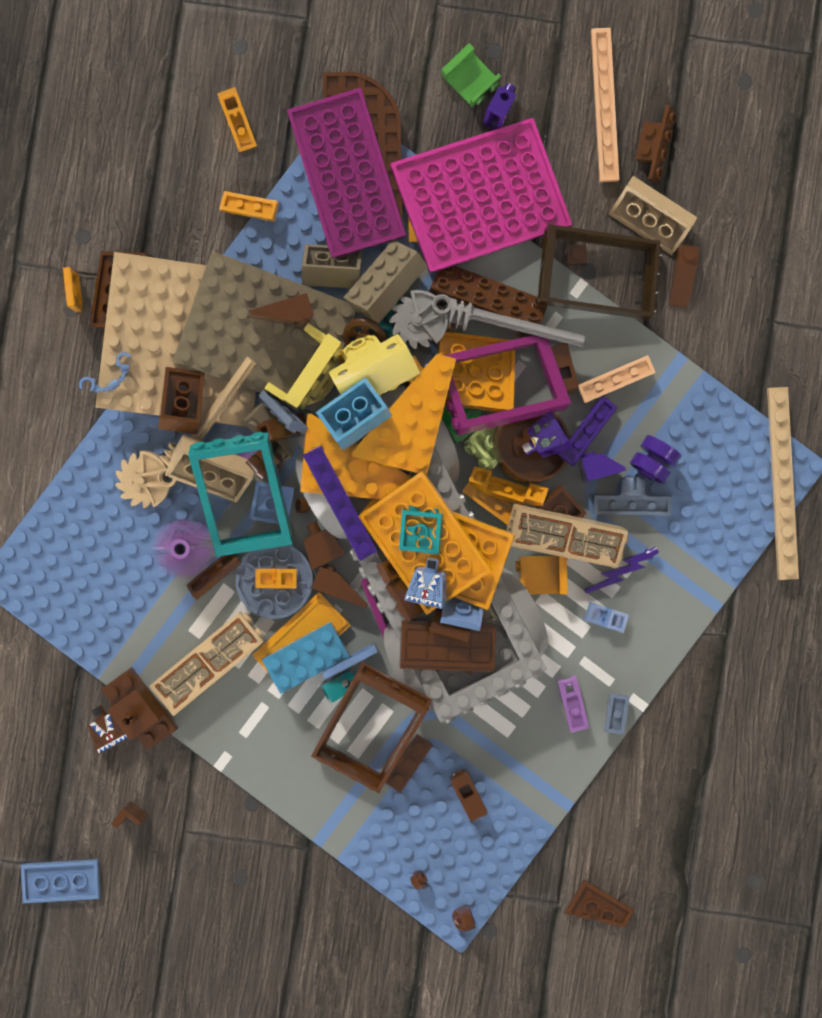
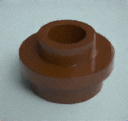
(419, 880)

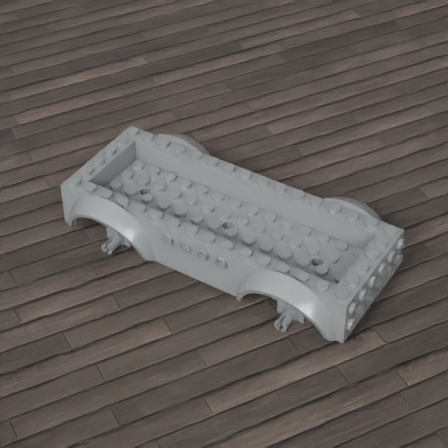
(524, 633)

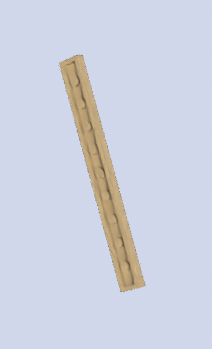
(782, 483)

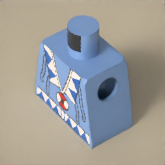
(428, 585)

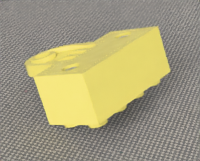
(382, 364)

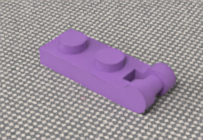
(573, 704)

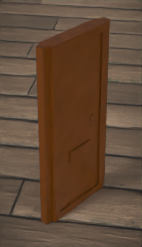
(437, 652)

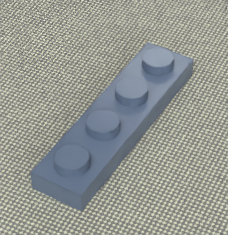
(283, 413)

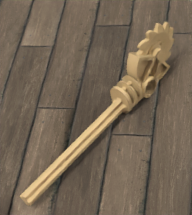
(145, 478)

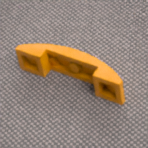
(507, 490)

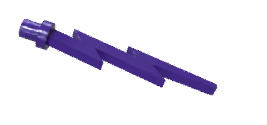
(632, 566)

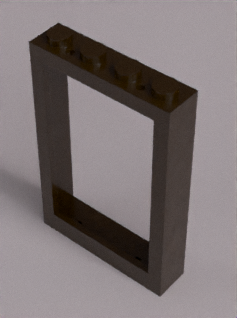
(652, 270)

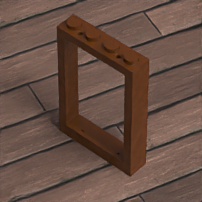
(392, 688)

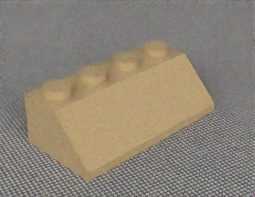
(652, 215)
(223, 475)

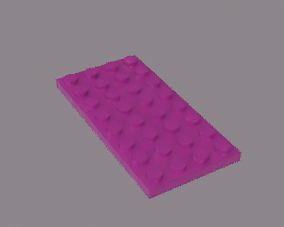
(346, 173)

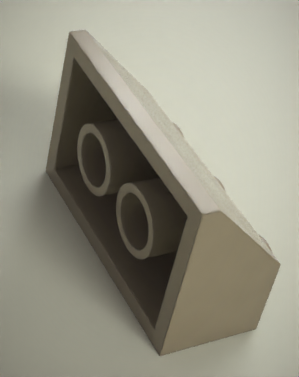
(323, 271)

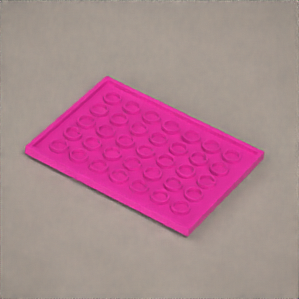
(480, 194)

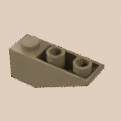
(259, 414)

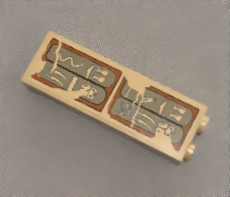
(567, 536)
(207, 662)

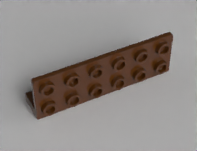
(487, 295)

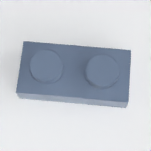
(616, 713)

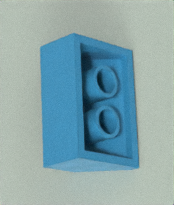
(354, 414)

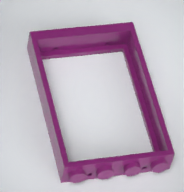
(558, 403)

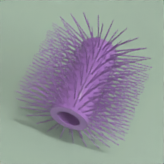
(176, 550)

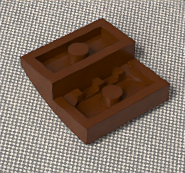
(398, 591)

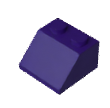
(597, 466)

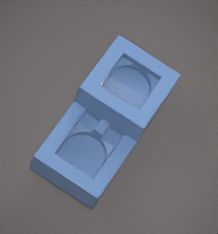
(606, 617)

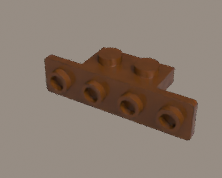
(654, 143)

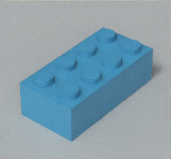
(306, 657)

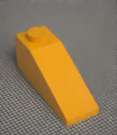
(237, 119)

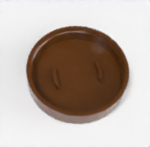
(513, 459)

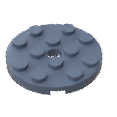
(274, 602)

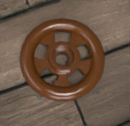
(365, 324)

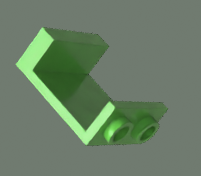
(470, 76)

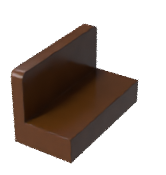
(131, 811)

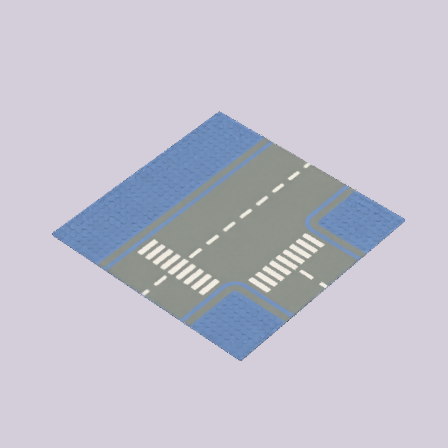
(91, 588)

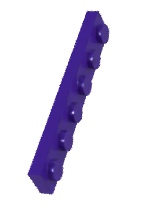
(339, 503)

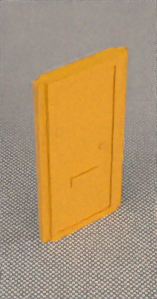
(307, 619)

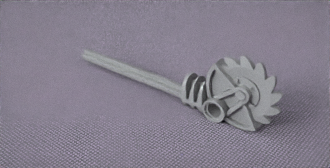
(422, 320)

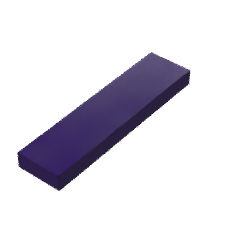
(588, 430)

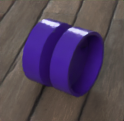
(657, 455)

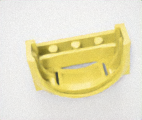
(321, 362)

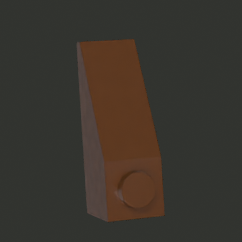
(683, 275)
(334, 584)

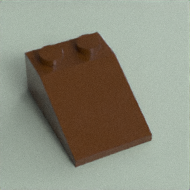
(288, 311)
(181, 400)

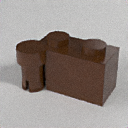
(258, 466)

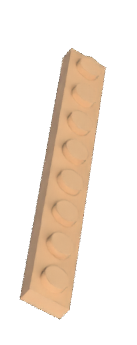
(604, 105)

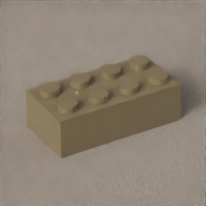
(385, 281)

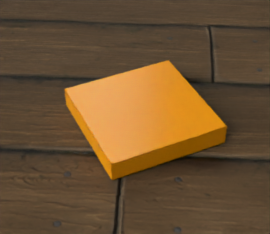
(73, 289)

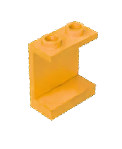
(543, 574)

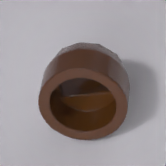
(301, 505)

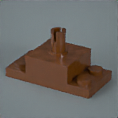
(138, 710)

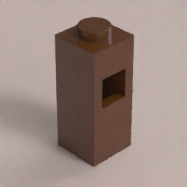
(566, 368)
(277, 429)
(468, 794)

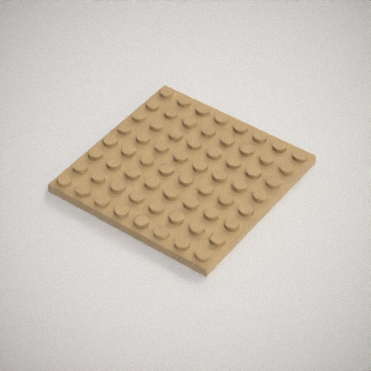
(146, 319)

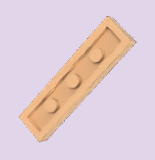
(616, 379)

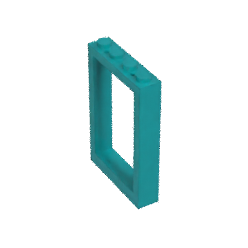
(236, 445)

